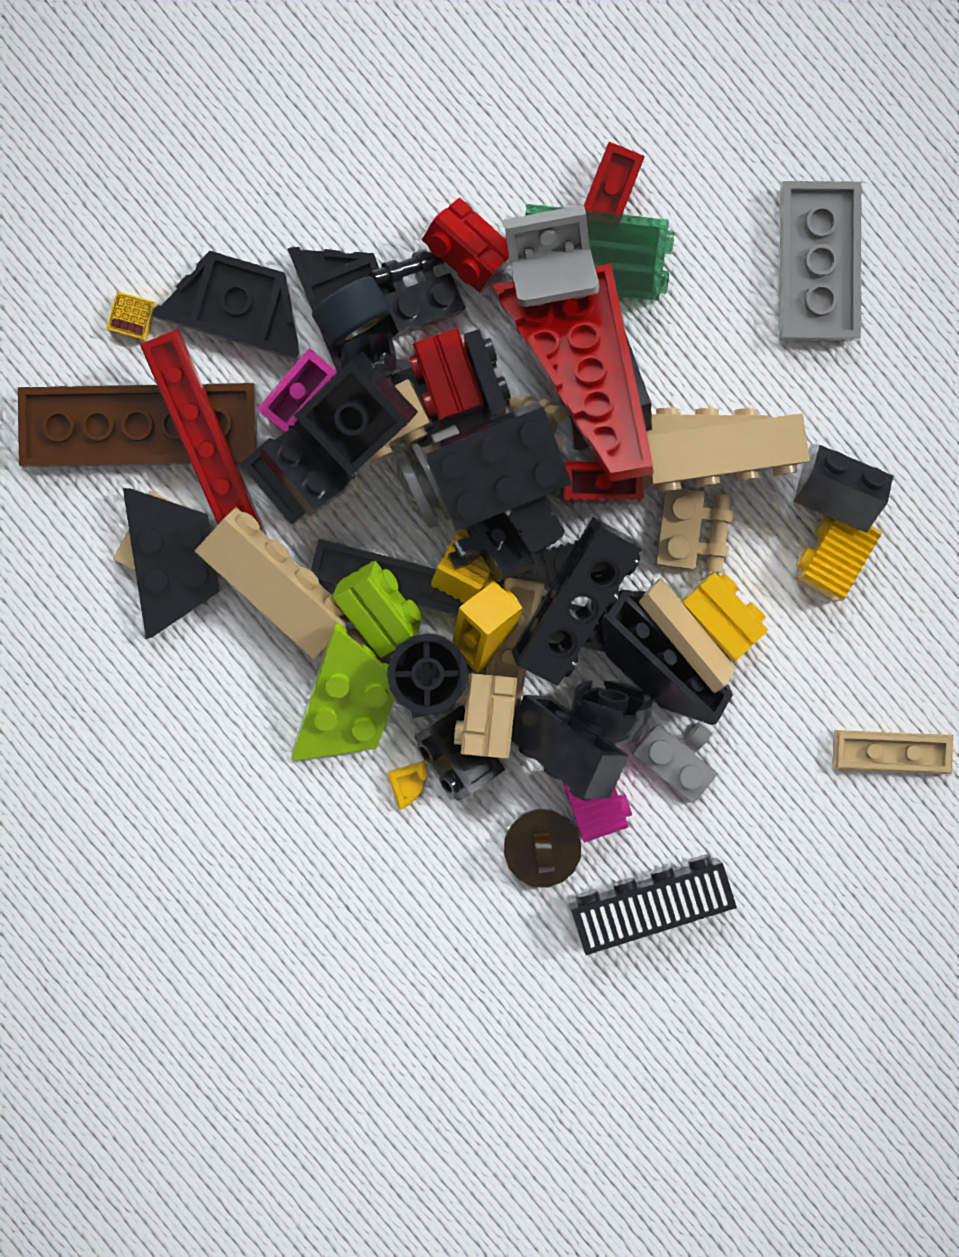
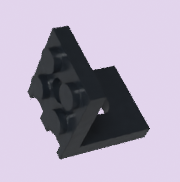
(492, 389)

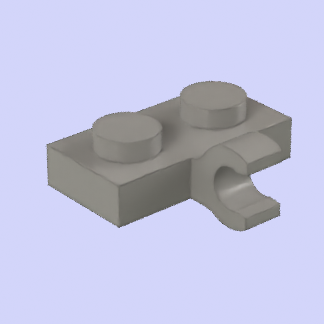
(677, 760)

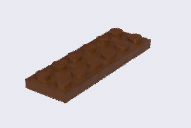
(122, 425)

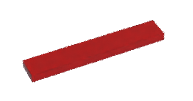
(198, 426)

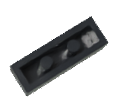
(567, 747)

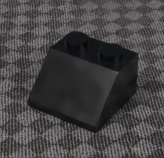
(843, 487)

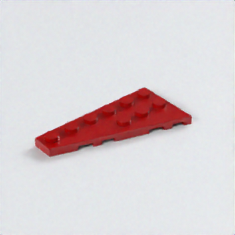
(590, 368)

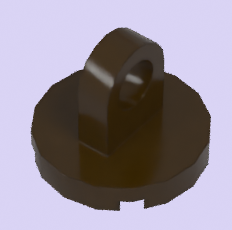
(542, 848)

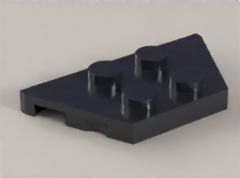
(329, 271)
(236, 304)
(167, 568)

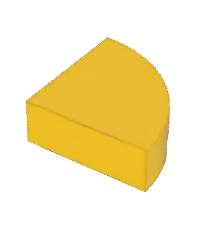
(408, 783)

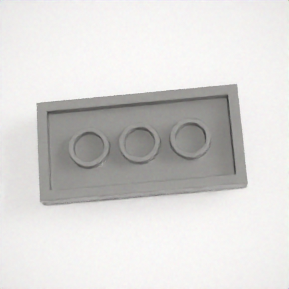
(820, 260)

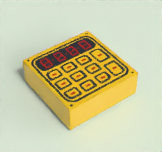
(131, 316)

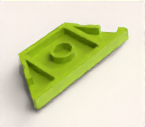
(346, 702)

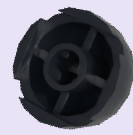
(427, 673)
(612, 711)

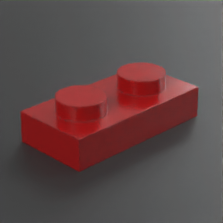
(614, 179)

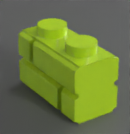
(377, 608)

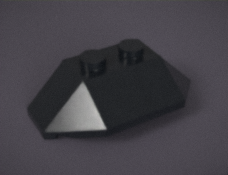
(656, 664)

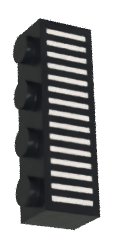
(653, 904)

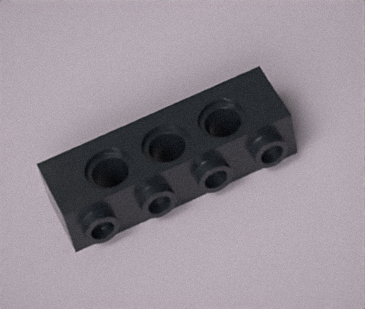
(596, 545)

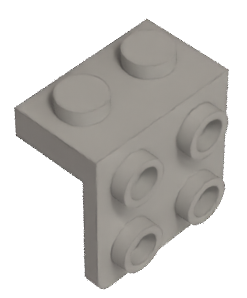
(551, 256)

